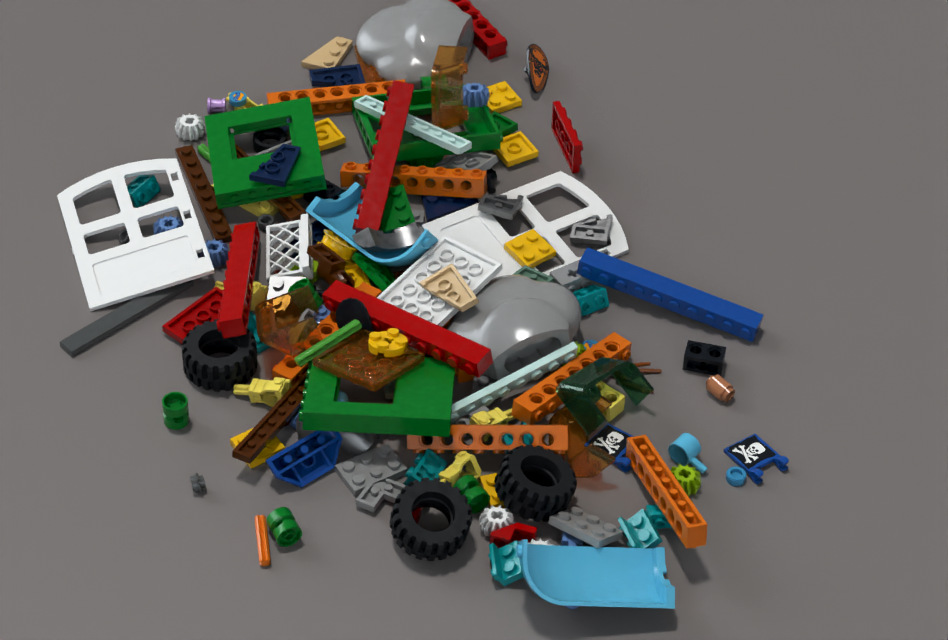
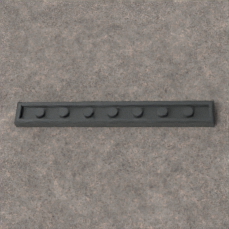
(119, 318)

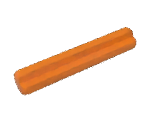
(262, 540)

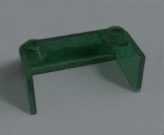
(581, 393)

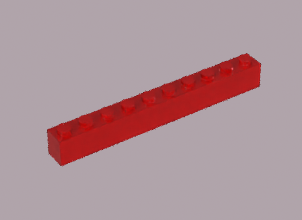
(385, 156)
(239, 280)
(421, 334)

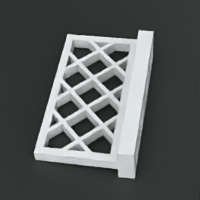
(305, 239)

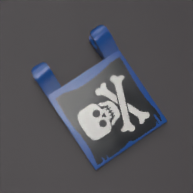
(613, 442)
(754, 454)

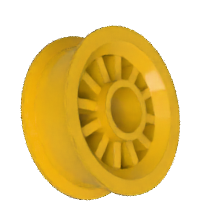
(338, 245)

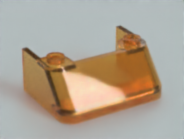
(448, 87)
(279, 323)
(583, 460)

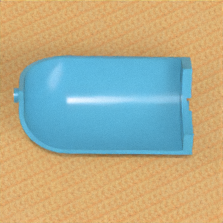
(340, 216)
(597, 575)

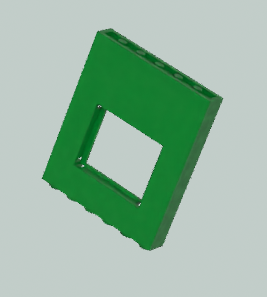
(479, 129)
(232, 174)
(419, 403)

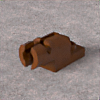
(330, 265)

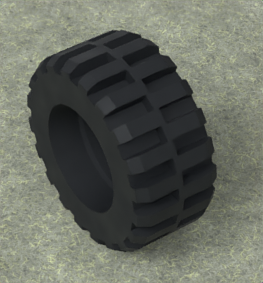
(218, 372)
(539, 465)
(424, 542)

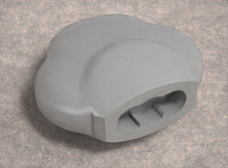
(406, 38)
(519, 321)

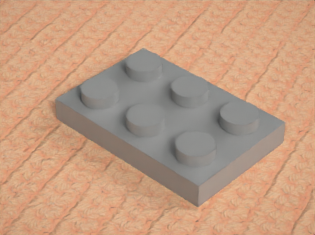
(469, 161)
(369, 467)
(586, 527)

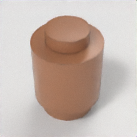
(720, 388)

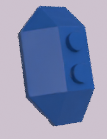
(306, 458)

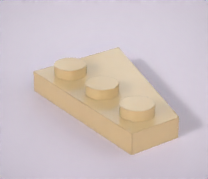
(328, 55)
(451, 288)

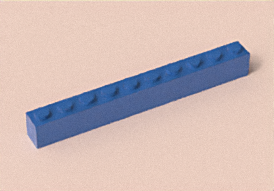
(670, 294)

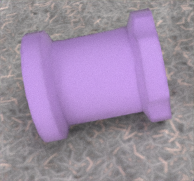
(216, 105)

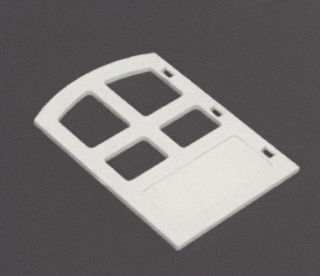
(487, 236)
(144, 262)

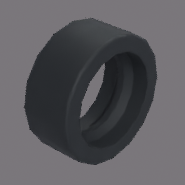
(273, 133)

